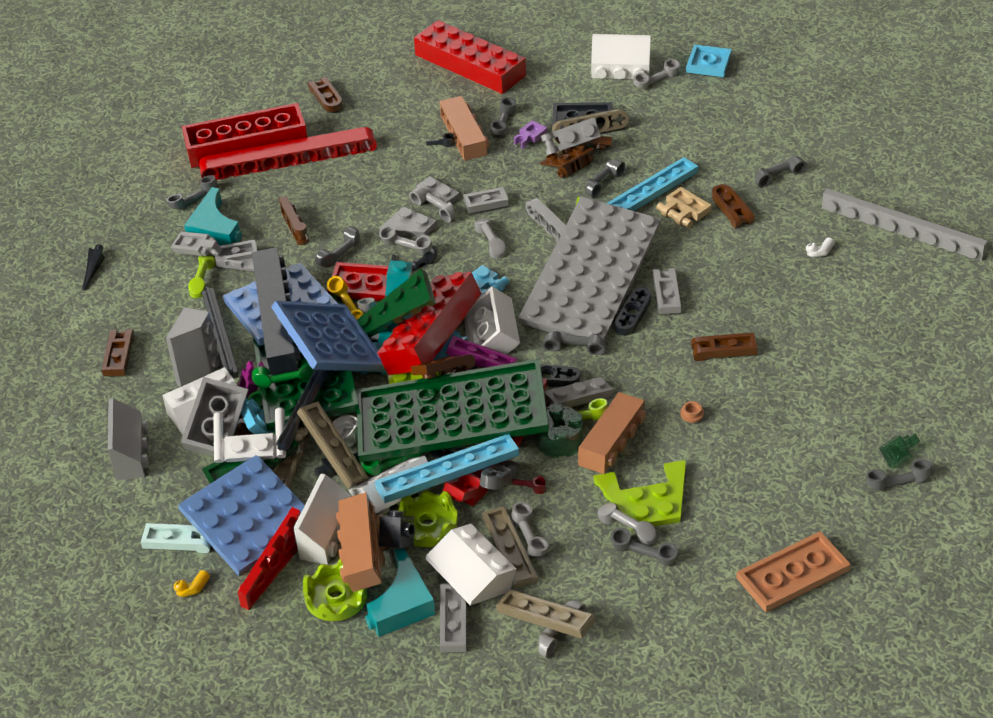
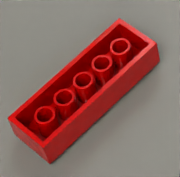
(470, 56)
(243, 131)
(424, 334)

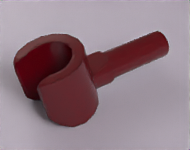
(538, 484)

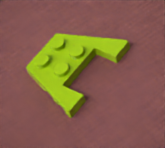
(654, 503)

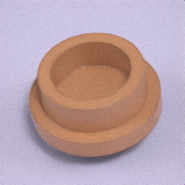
(692, 412)

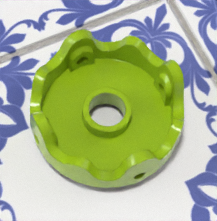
(430, 507)
(318, 591)

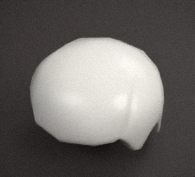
(347, 428)

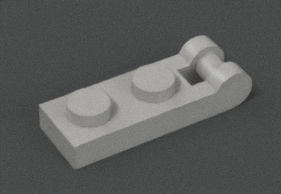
(571, 136)
(667, 291)

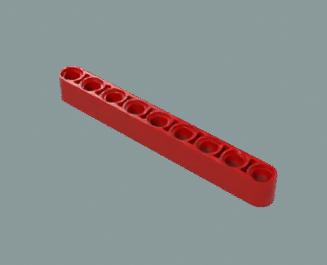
(288, 153)

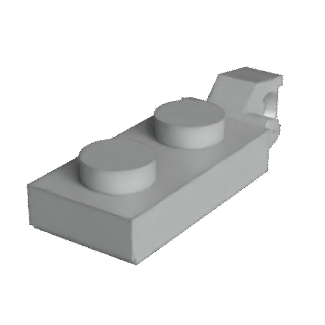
(195, 244)

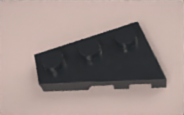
(571, 110)

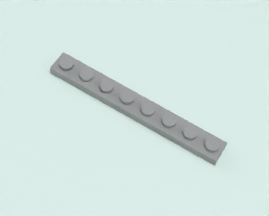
(904, 224)

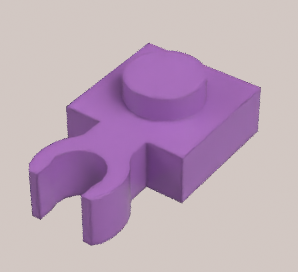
(530, 132)

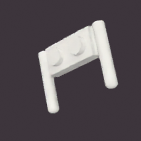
(247, 446)

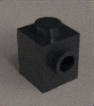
(396, 530)

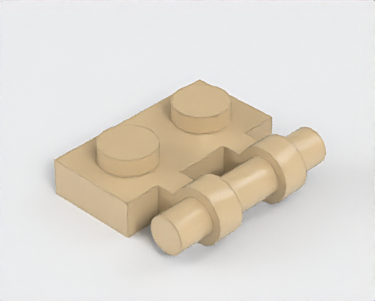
(687, 203)

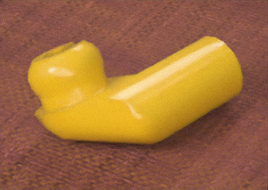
(187, 589)

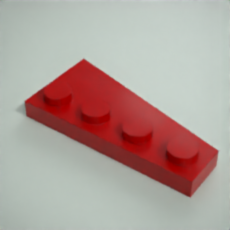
(271, 562)

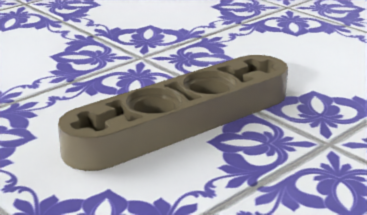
(613, 114)

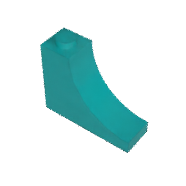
(210, 221)
(397, 274)
(403, 602)

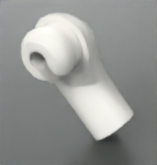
(823, 250)

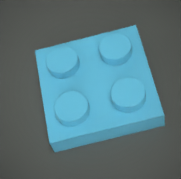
(708, 60)

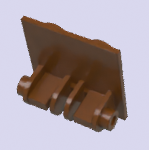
(569, 160)

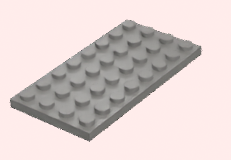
(590, 270)

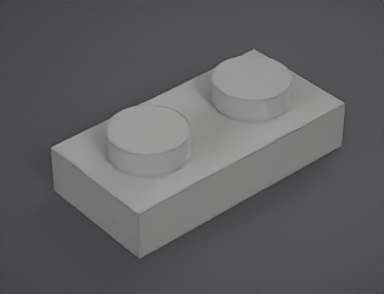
(439, 190)
(485, 200)

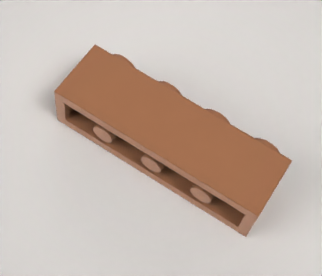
(464, 127)
(611, 433)
(358, 542)

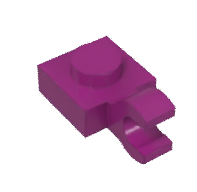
(245, 379)

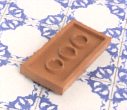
(793, 571)

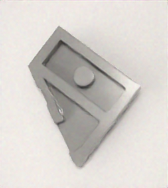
(411, 223)
(237, 256)

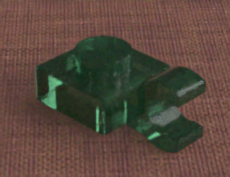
(897, 449)

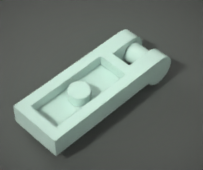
(173, 538)

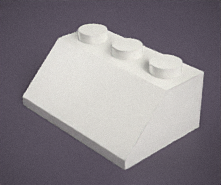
(620, 56)
(493, 322)
(181, 400)
(369, 485)
(318, 523)
(472, 565)

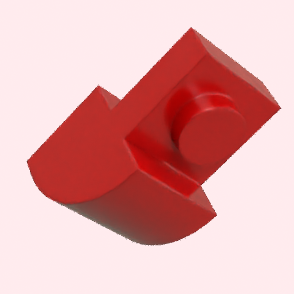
(466, 488)

